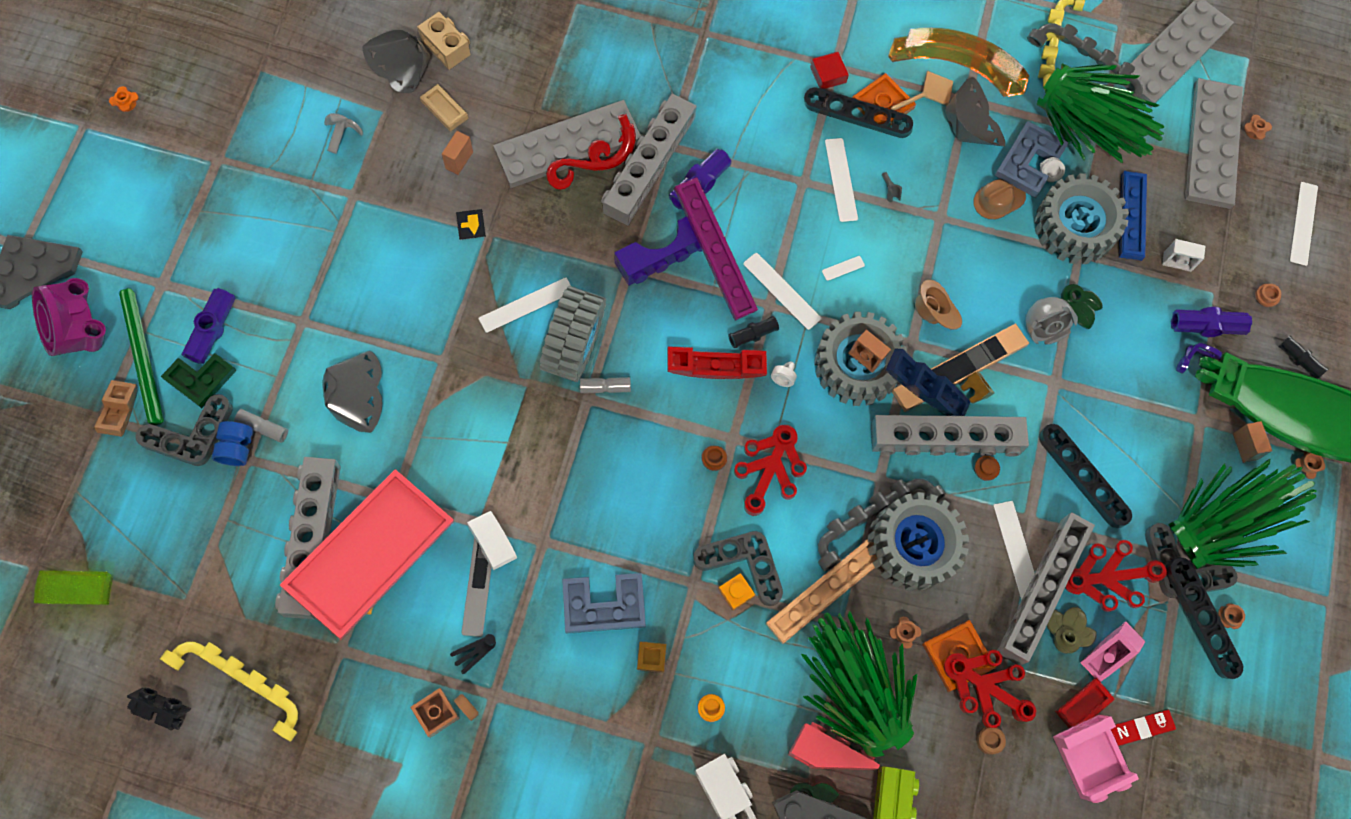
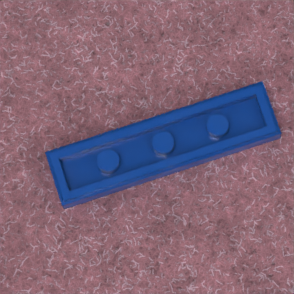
(1134, 191)

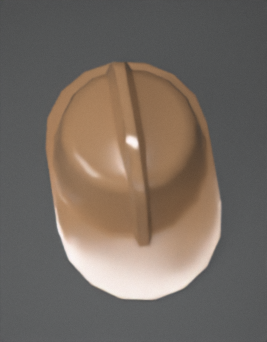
(998, 199)
(936, 306)

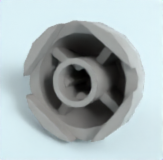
(1050, 320)

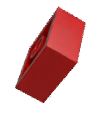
(829, 70)

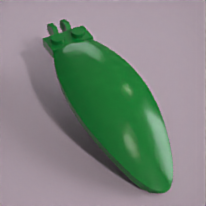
(1289, 404)

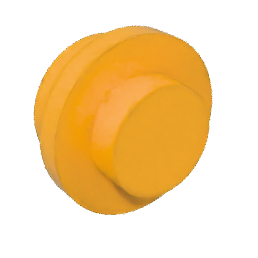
(711, 708)

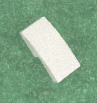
(492, 540)

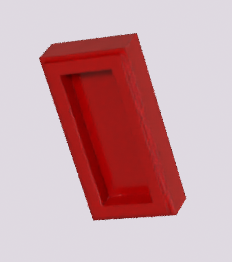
(1085, 704)

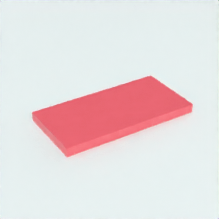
(367, 554)

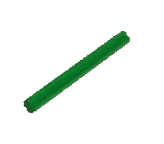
(141, 357)

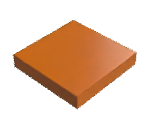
(884, 93)
(961, 640)

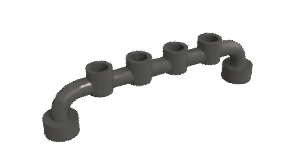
(1087, 48)
(859, 515)

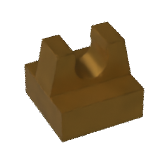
(979, 384)
(651, 657)

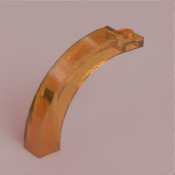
(965, 50)

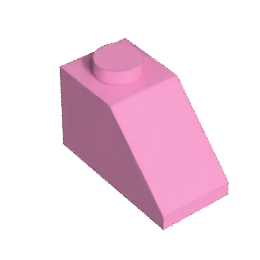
(1113, 652)

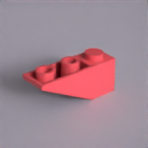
(824, 752)

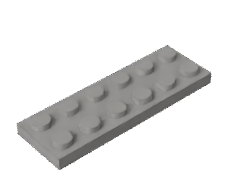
(1179, 48)
(1214, 143)
(530, 154)

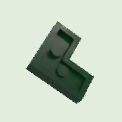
(199, 384)

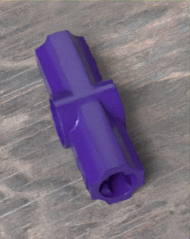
(706, 173)
(1211, 322)
(202, 339)

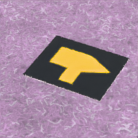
(470, 224)

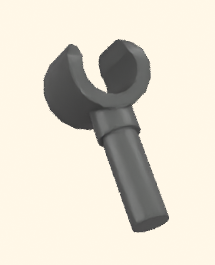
(893, 189)

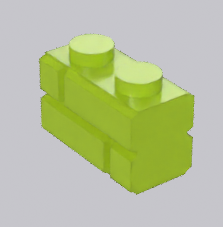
(895, 794)

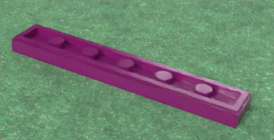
(715, 248)

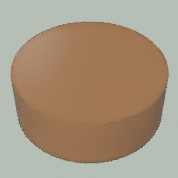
(466, 707)
(991, 740)

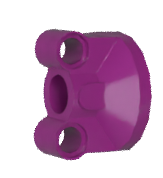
(65, 318)

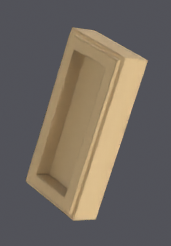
(444, 108)

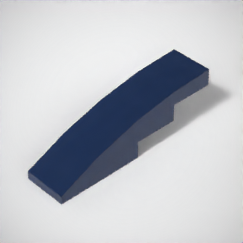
(925, 384)

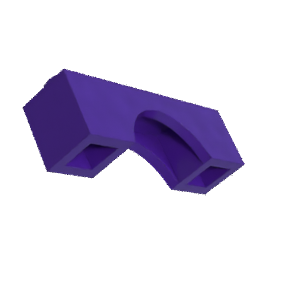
(639, 262)

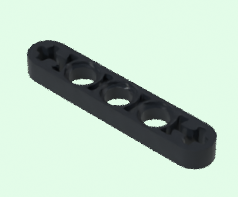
(866, 120)
(1089, 488)
(1215, 625)

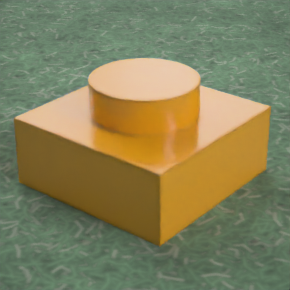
(736, 591)

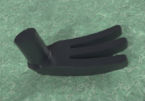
(481, 647)

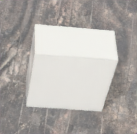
(1183, 255)

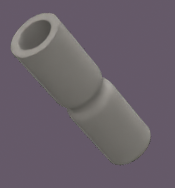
(601, 385)
(262, 426)

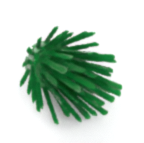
(1098, 111)
(1226, 521)
(868, 698)

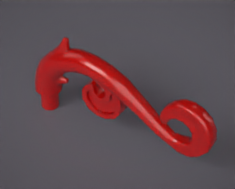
(597, 147)

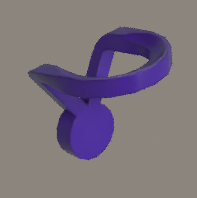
(1190, 351)

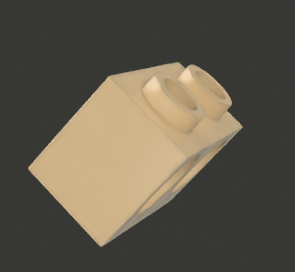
(444, 40)

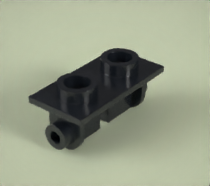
(147, 701)

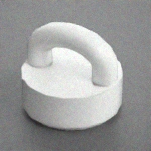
(1053, 168)
(784, 374)

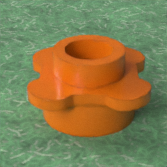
(126, 104)

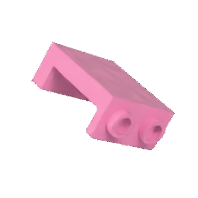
(1094, 759)

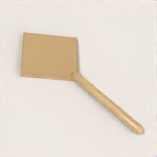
(935, 88)

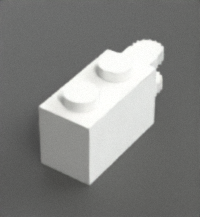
(724, 788)

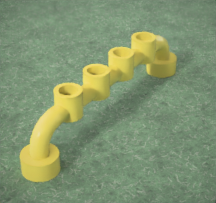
(1050, 52)
(254, 681)

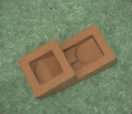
(117, 409)

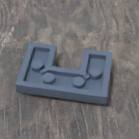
(1016, 167)
(585, 616)

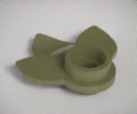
(1073, 627)

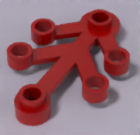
(771, 464)
(1110, 577)
(986, 686)

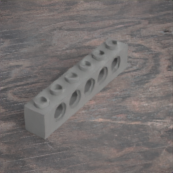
(625, 207)
(1010, 428)
(312, 471)
(1045, 589)

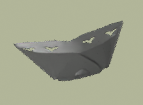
(400, 58)
(969, 120)
(351, 389)

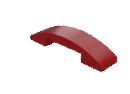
(716, 364)

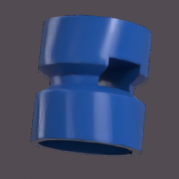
(232, 443)

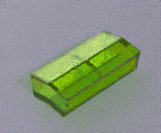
(73, 587)

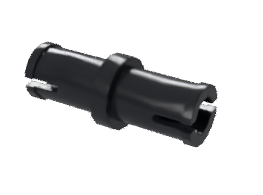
(753, 332)
(1303, 357)

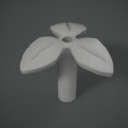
(341, 123)

